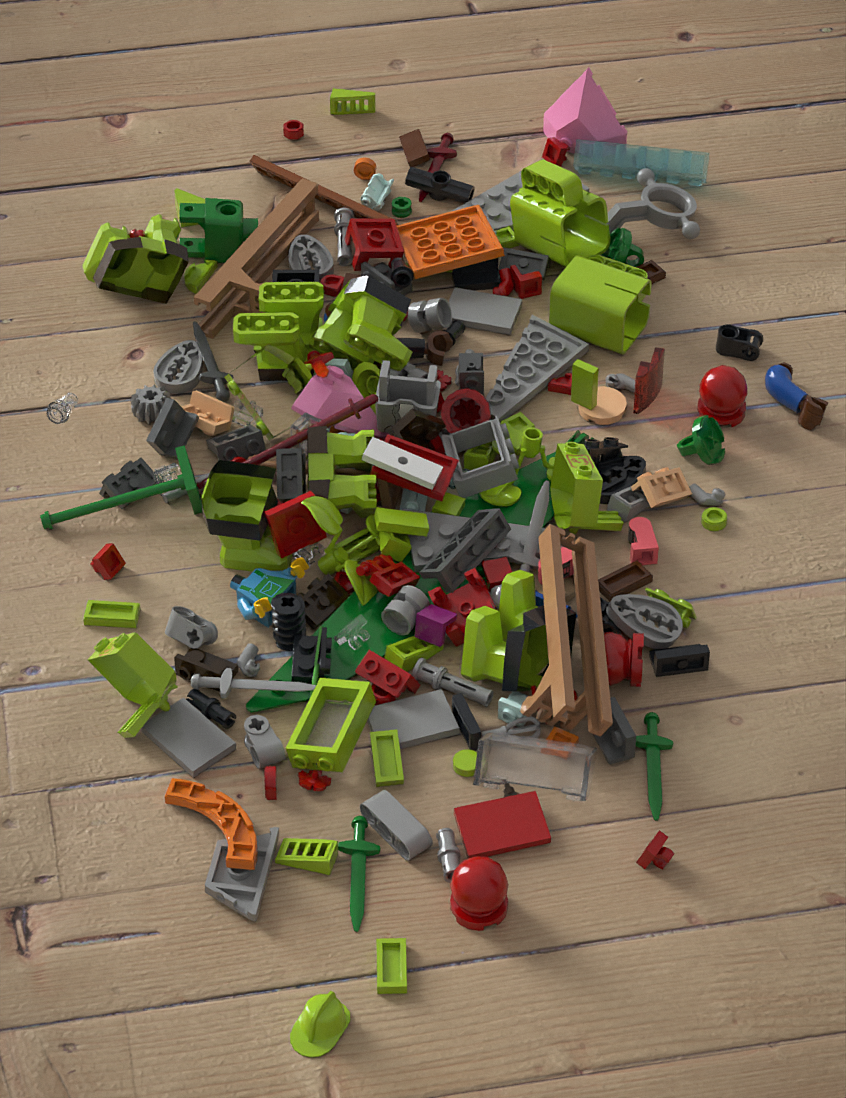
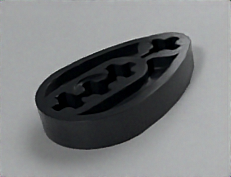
(620, 474)

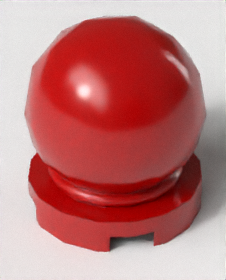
(723, 395)
(465, 409)
(624, 658)
(479, 893)

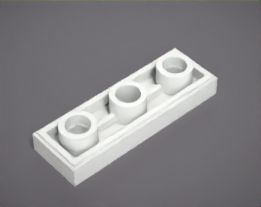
(402, 463)

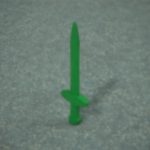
(653, 746)
(359, 850)

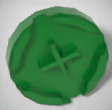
(622, 247)
(704, 441)

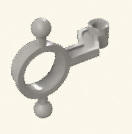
(645, 210)

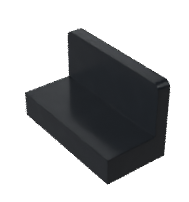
(477, 276)
(680, 660)

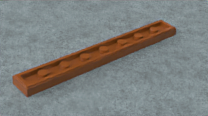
(324, 195)

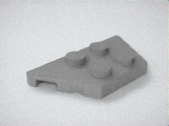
(242, 888)

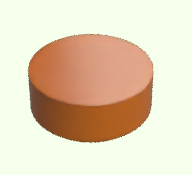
(365, 168)

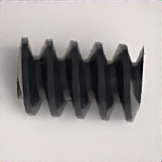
(287, 619)

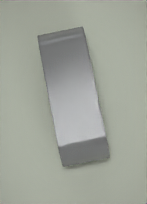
(396, 825)

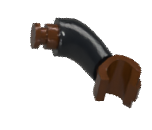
(434, 349)

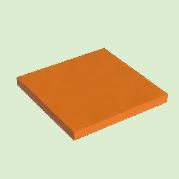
(448, 241)

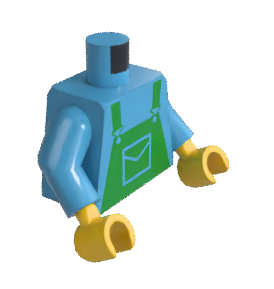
(261, 586)

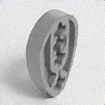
(315, 252)
(185, 357)
(631, 619)

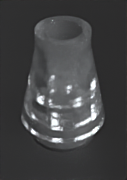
(61, 409)

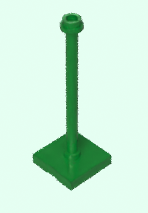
(184, 481)

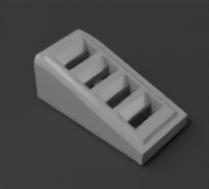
(628, 503)

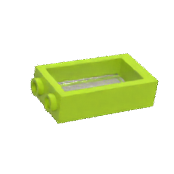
(331, 725)

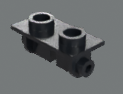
(607, 449)

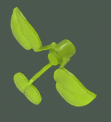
(526, 445)
(337, 558)

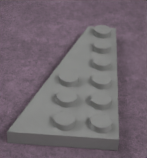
(534, 361)
(444, 527)

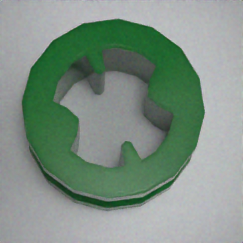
(401, 207)

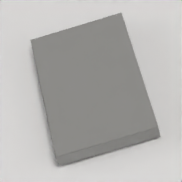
(485, 310)
(416, 718)
(188, 737)

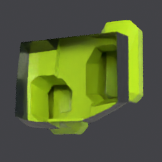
(364, 325)
(235, 512)
(510, 642)

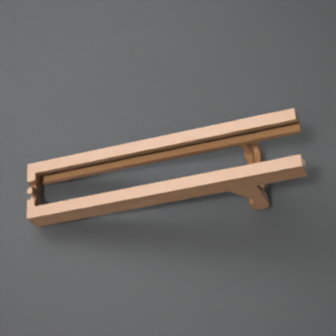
(256, 259)
(556, 690)

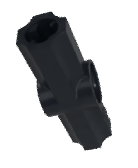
(439, 185)

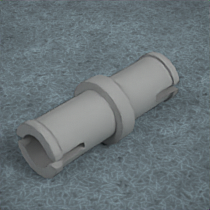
(448, 852)

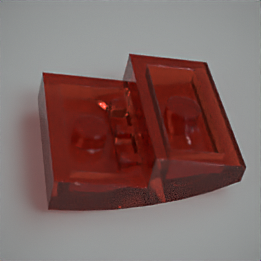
(648, 381)

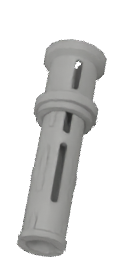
(344, 250)
(440, 678)

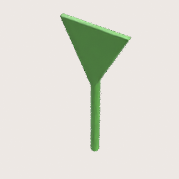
(316, 665)

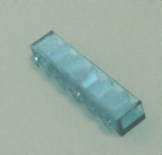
(629, 159)

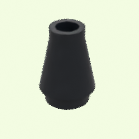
(400, 273)

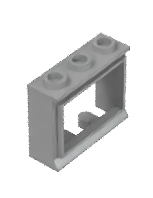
(488, 475)

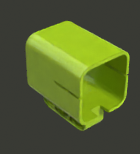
(557, 215)
(601, 302)

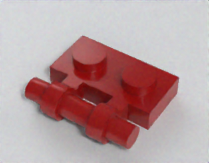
(387, 575)

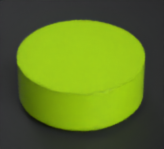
(714, 519)
(465, 762)

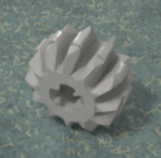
(148, 403)

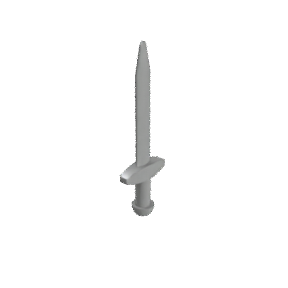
(527, 559)
(226, 684)

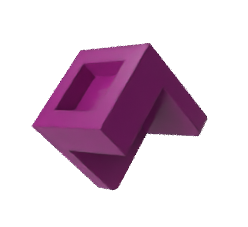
(432, 624)

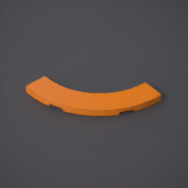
(225, 813)

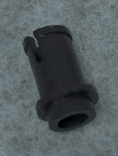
(455, 330)

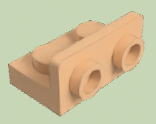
(663, 486)

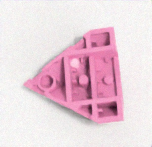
(584, 115)
(330, 395)

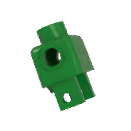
(223, 228)

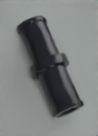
(211, 708)

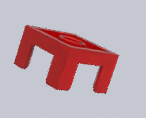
(373, 240)
(461, 602)

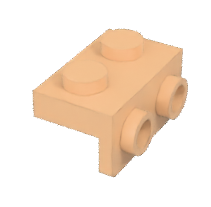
(213, 414)

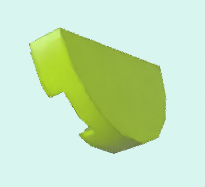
(198, 275)

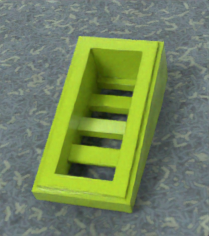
(344, 108)
(479, 456)
(394, 544)
(409, 651)
(315, 863)

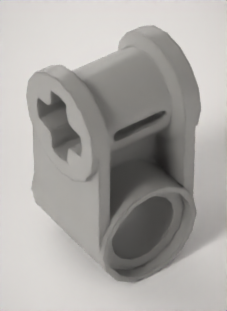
(190, 628)
(262, 742)

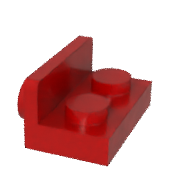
(386, 675)

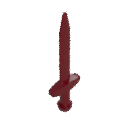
(438, 155)

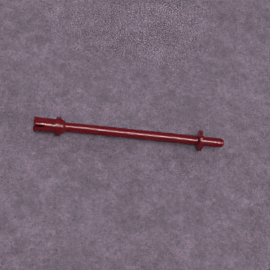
(298, 438)

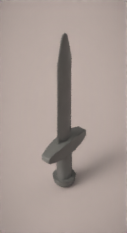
(213, 375)

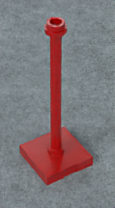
(292, 524)

